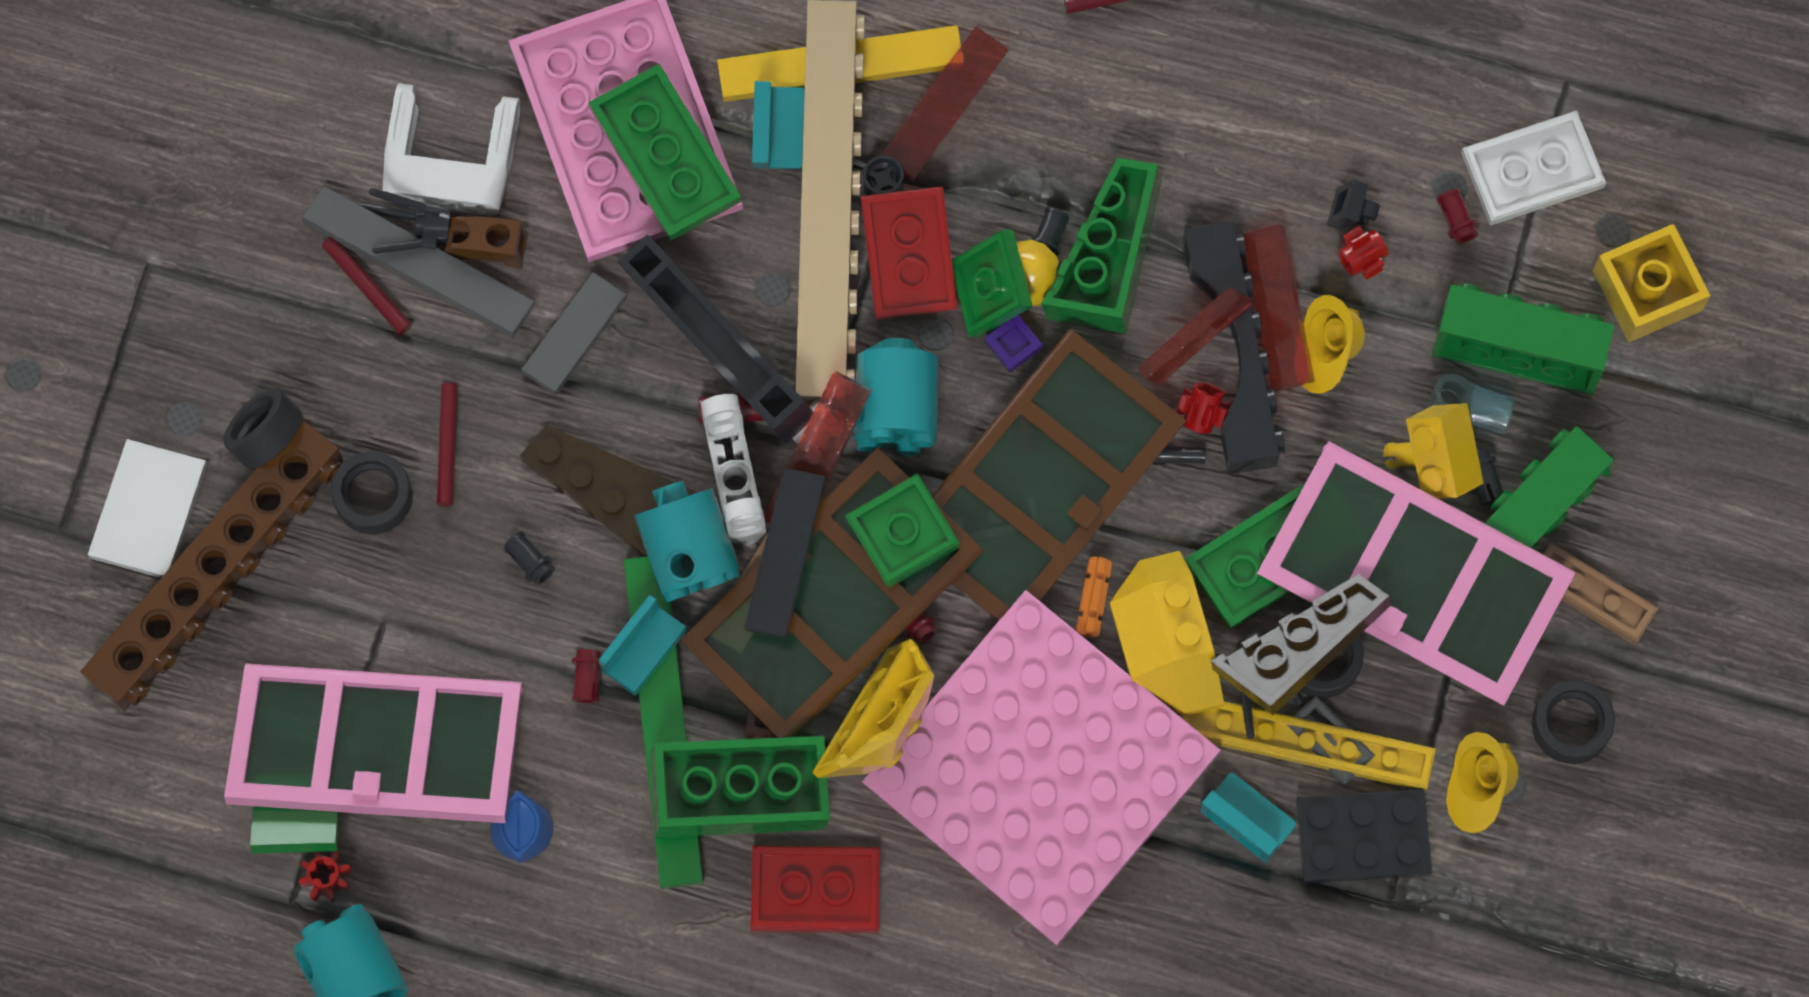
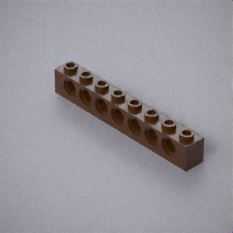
(188, 573)

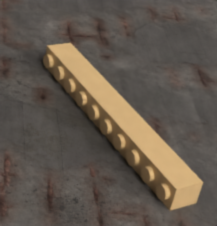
(827, 195)

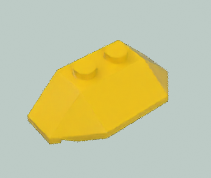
(1167, 635)
(881, 715)

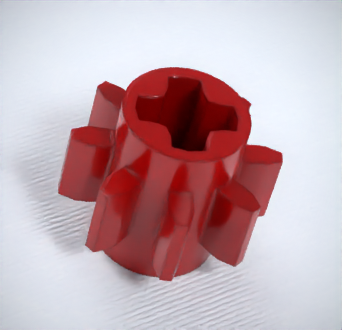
(1362, 252)
(1203, 407)
(314, 873)

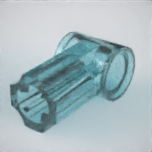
(1486, 407)

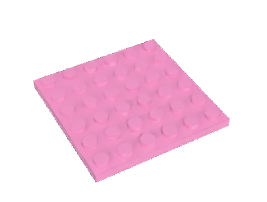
(1042, 768)

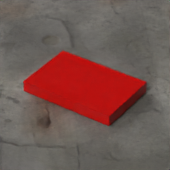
(909, 252)
(815, 889)

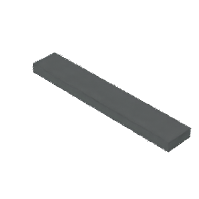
(426, 268)

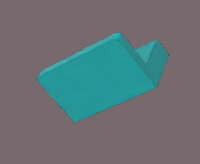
(778, 126)
(641, 646)
(1247, 817)

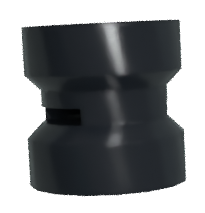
(884, 172)

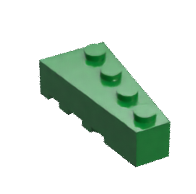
(1105, 264)
(1551, 488)

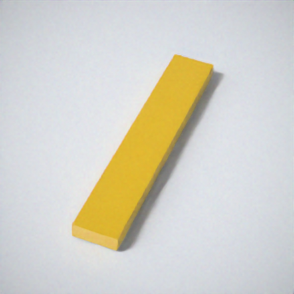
(883, 59)
(1393, 763)

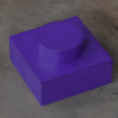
(1013, 343)

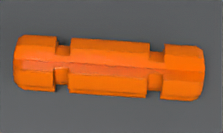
(1093, 597)

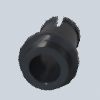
(1052, 228)
(1489, 477)
(529, 558)

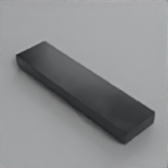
(785, 553)

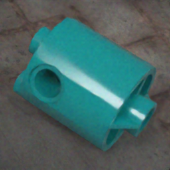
(903, 398)
(686, 541)
(349, 958)

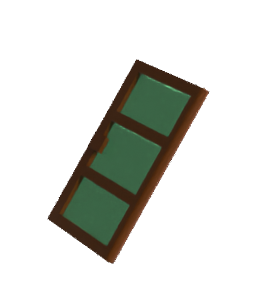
(1052, 471)
(839, 616)

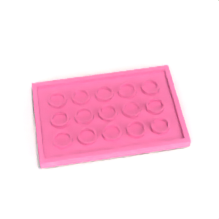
(579, 62)

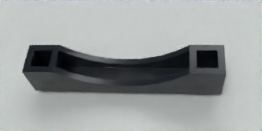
(716, 339)
(1248, 431)

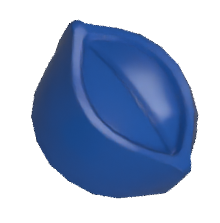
(525, 831)

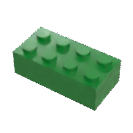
(1523, 338)
(738, 786)

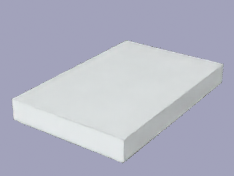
(1533, 168)
(147, 509)

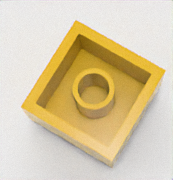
(1651, 283)

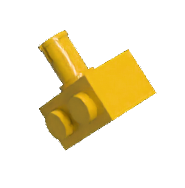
(1441, 450)

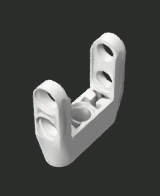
(449, 183)
(740, 507)

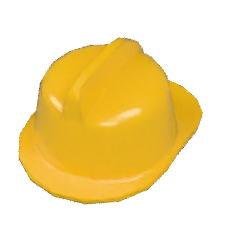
(1332, 338)
(1479, 781)

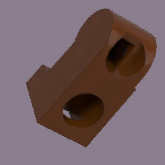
(487, 240)

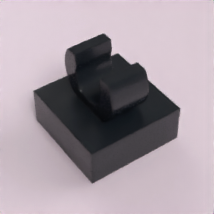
(1351, 206)

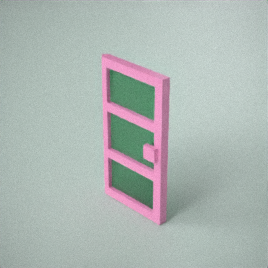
(1455, 586)
(374, 743)

